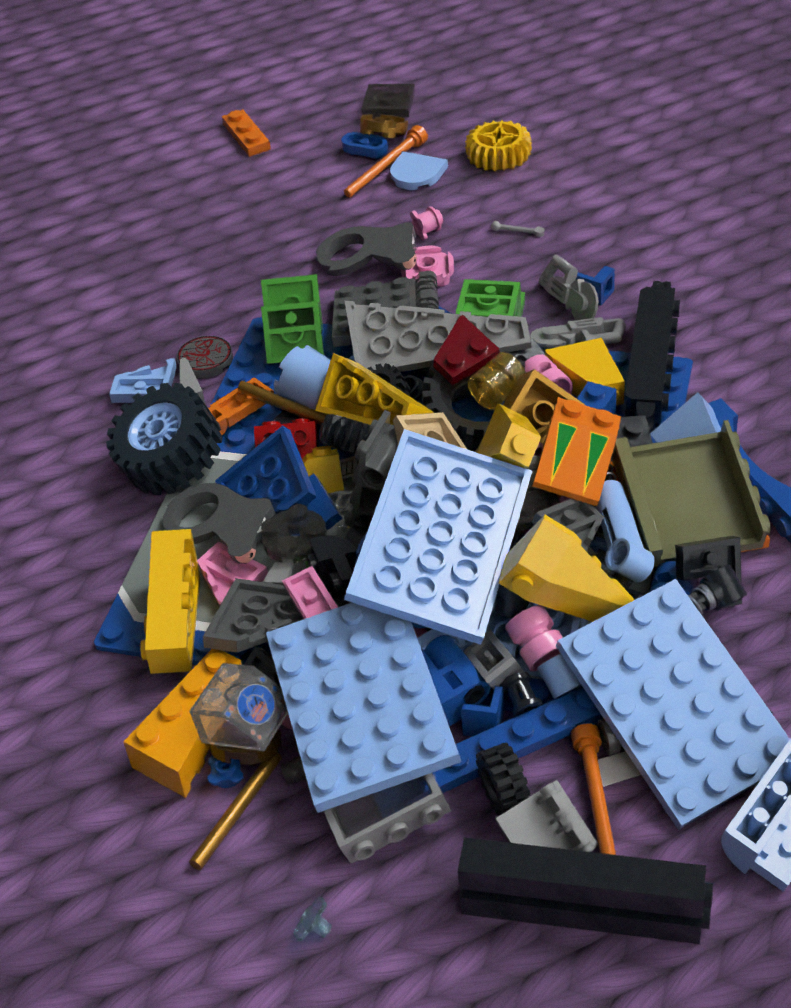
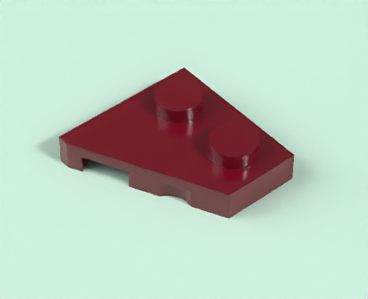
(463, 351)

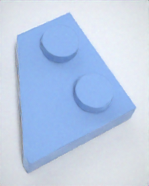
(130, 383)

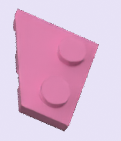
(221, 570)

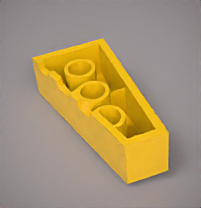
(171, 602)

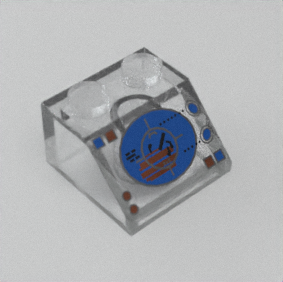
(239, 708)

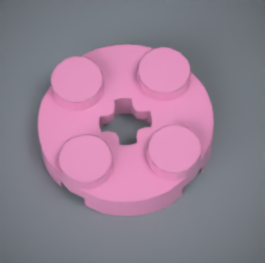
(432, 259)

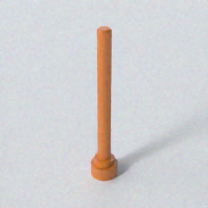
(415, 137)
(587, 740)

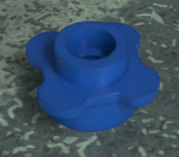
(224, 778)

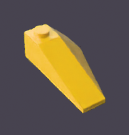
(559, 574)

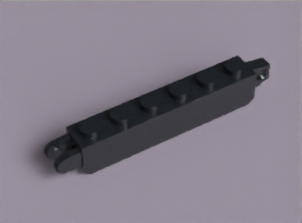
(650, 353)

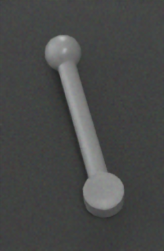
(538, 231)

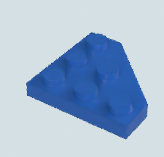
(272, 472)

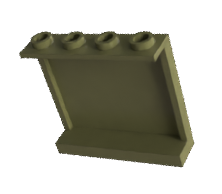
(690, 492)

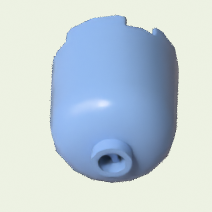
(302, 376)

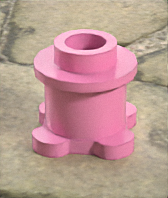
(426, 221)

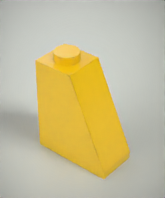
(590, 363)
(510, 438)

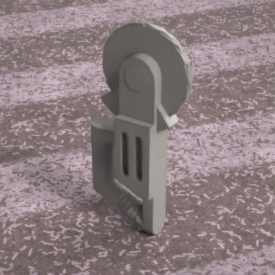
(576, 294)
(580, 330)

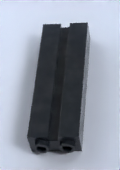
(584, 890)

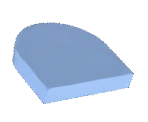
(417, 170)

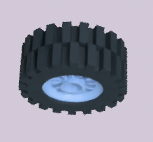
(164, 438)

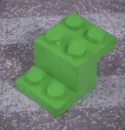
(491, 297)
(291, 315)

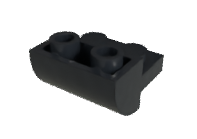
(334, 563)

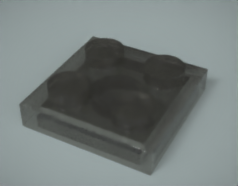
(388, 100)

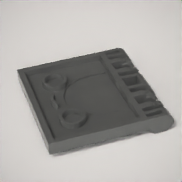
(401, 292)

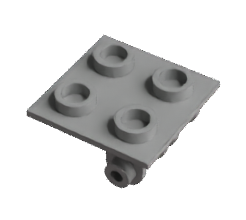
(547, 821)

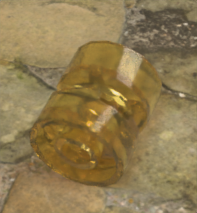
(495, 380)

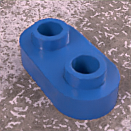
(364, 145)

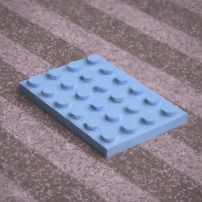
(439, 537)
(675, 702)
(360, 703)

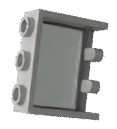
(386, 816)

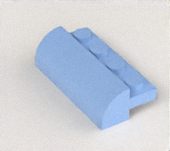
(762, 828)

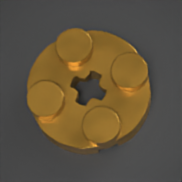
(388, 125)

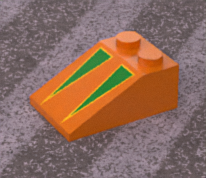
(577, 451)

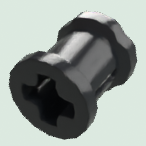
(513, 686)

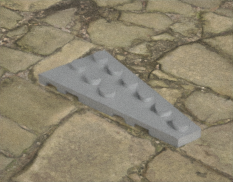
(413, 335)

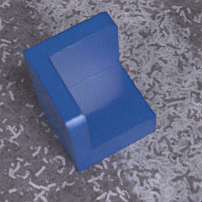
(603, 282)
(483, 716)

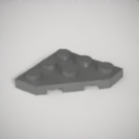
(249, 613)

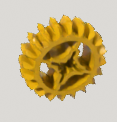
(498, 145)

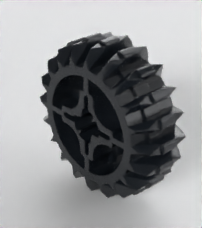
(343, 433)

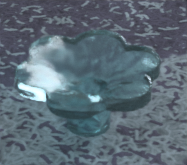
(312, 921)

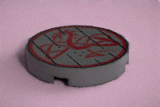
(206, 355)

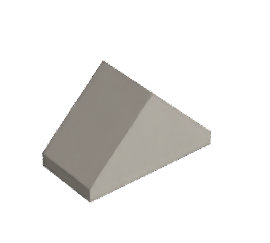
(492, 660)

